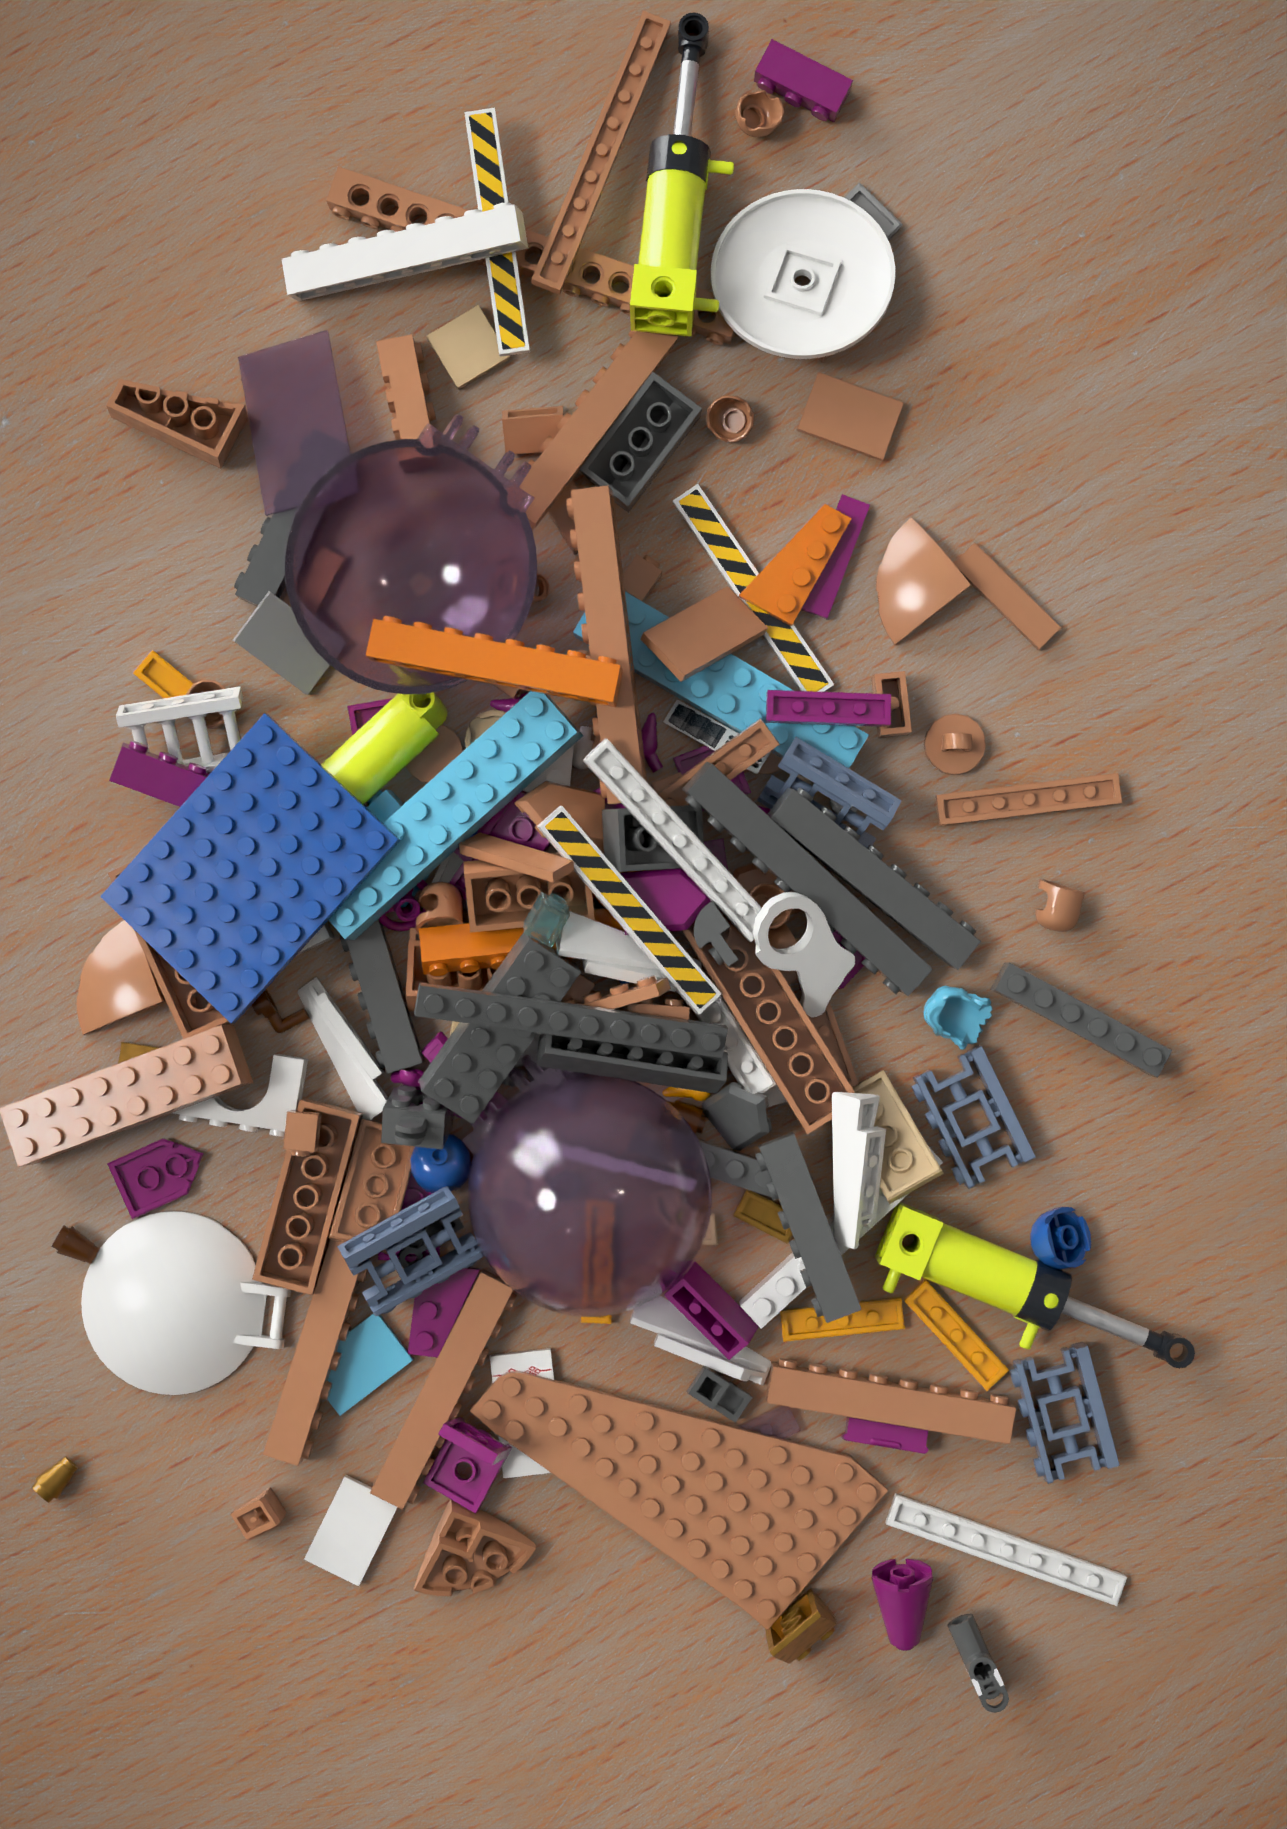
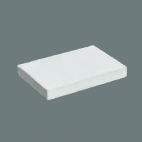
(350, 1531)

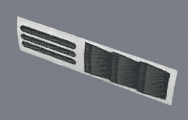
(704, 729)

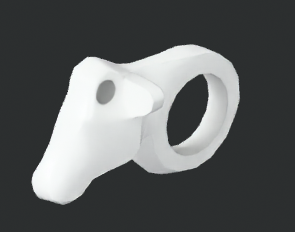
(815, 957)

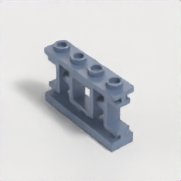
(836, 783)
(993, 1107)
(402, 1231)
(1086, 1407)

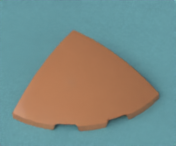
(914, 581)
(116, 981)
(470, 1552)

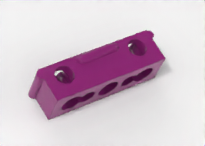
(885, 1435)

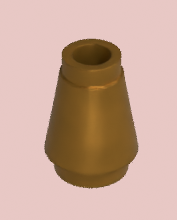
(54, 1480)

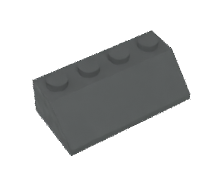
(641, 440)

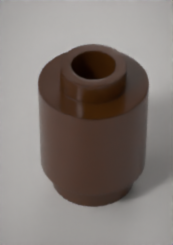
(691, 1114)

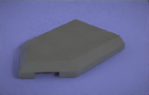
(738, 1115)

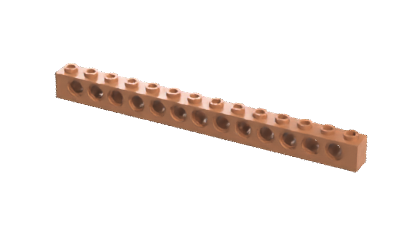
(349, 185)

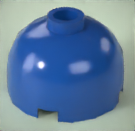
(441, 1167)
(1060, 1238)

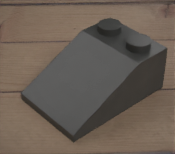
(632, 846)

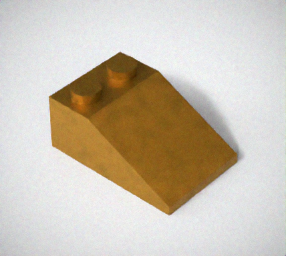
(800, 1628)

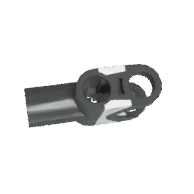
(978, 1661)

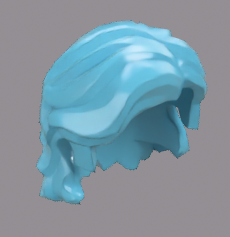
(957, 1015)

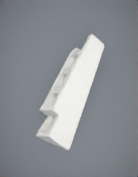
(606, 951)
(346, 1049)
(856, 1164)
(682, 1338)

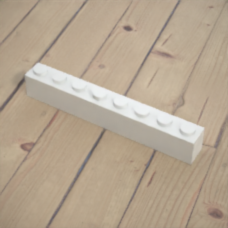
(405, 252)
(786, 1281)

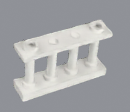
(194, 707)

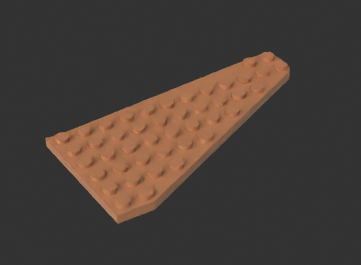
(716, 1498)

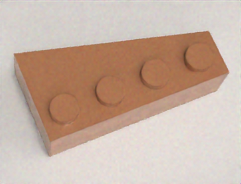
(405, 386)
(187, 422)

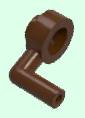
(265, 1005)

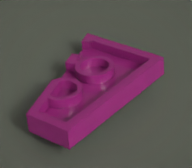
(437, 1311)

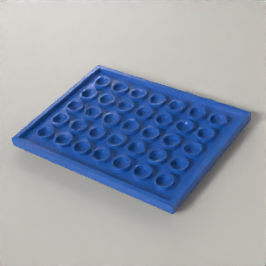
(250, 868)

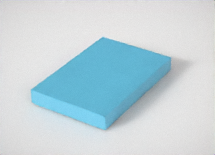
(367, 1361)

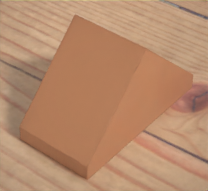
(259, 1514)

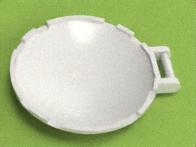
(177, 1303)

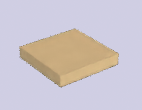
(467, 347)

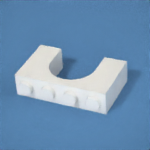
(282, 1095)

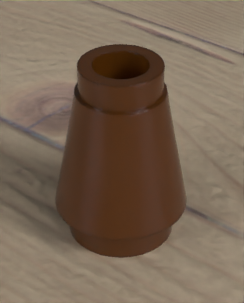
(75, 1245)

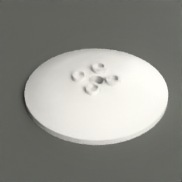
(810, 237)

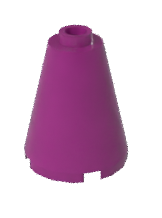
(903, 1599)

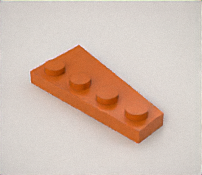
(794, 571)

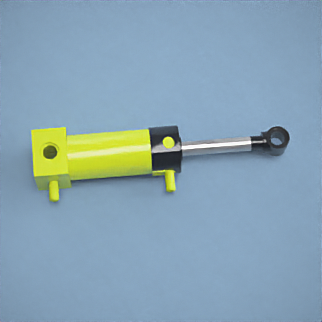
(673, 211)
(1003, 1281)

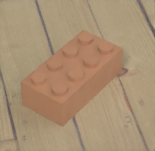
(504, 897)

